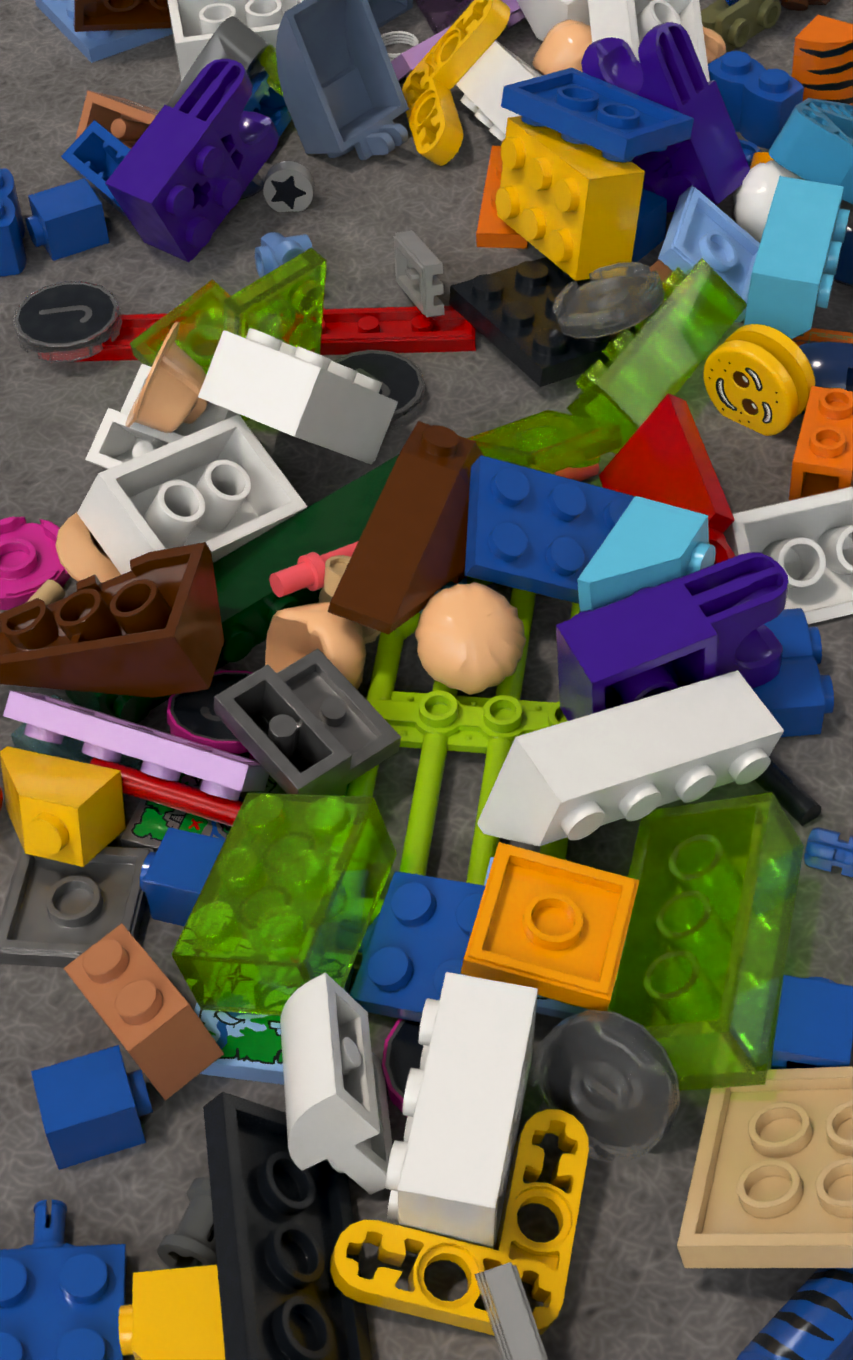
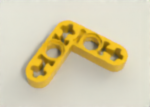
(429, 85)
(538, 1263)

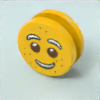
(759, 378)

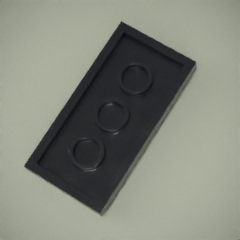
(277, 1241)

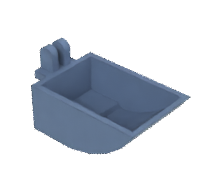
(339, 79)

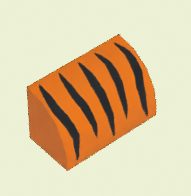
(825, 60)

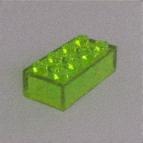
(710, 935)

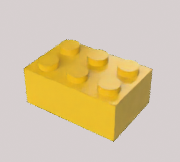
(568, 199)

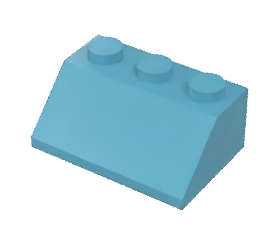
(797, 256)
(645, 550)

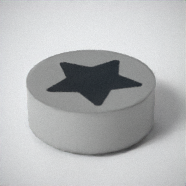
(288, 187)

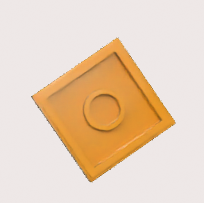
(551, 927)

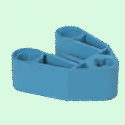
(818, 144)

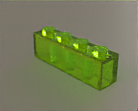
(659, 350)

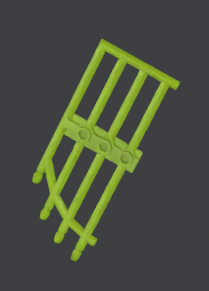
(451, 722)

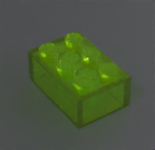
(285, 900)

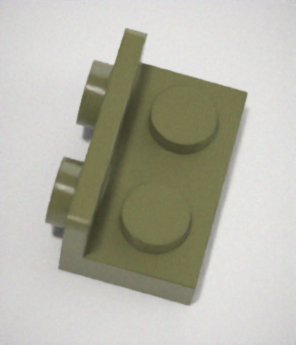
(741, 20)

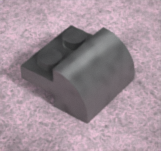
(307, 726)

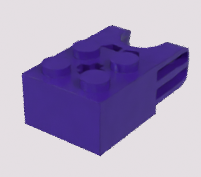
(674, 78)
(194, 161)
(674, 636)

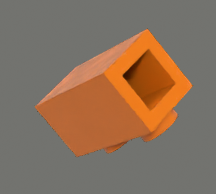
(824, 444)

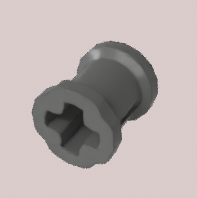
(194, 1238)

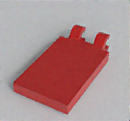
(671, 466)

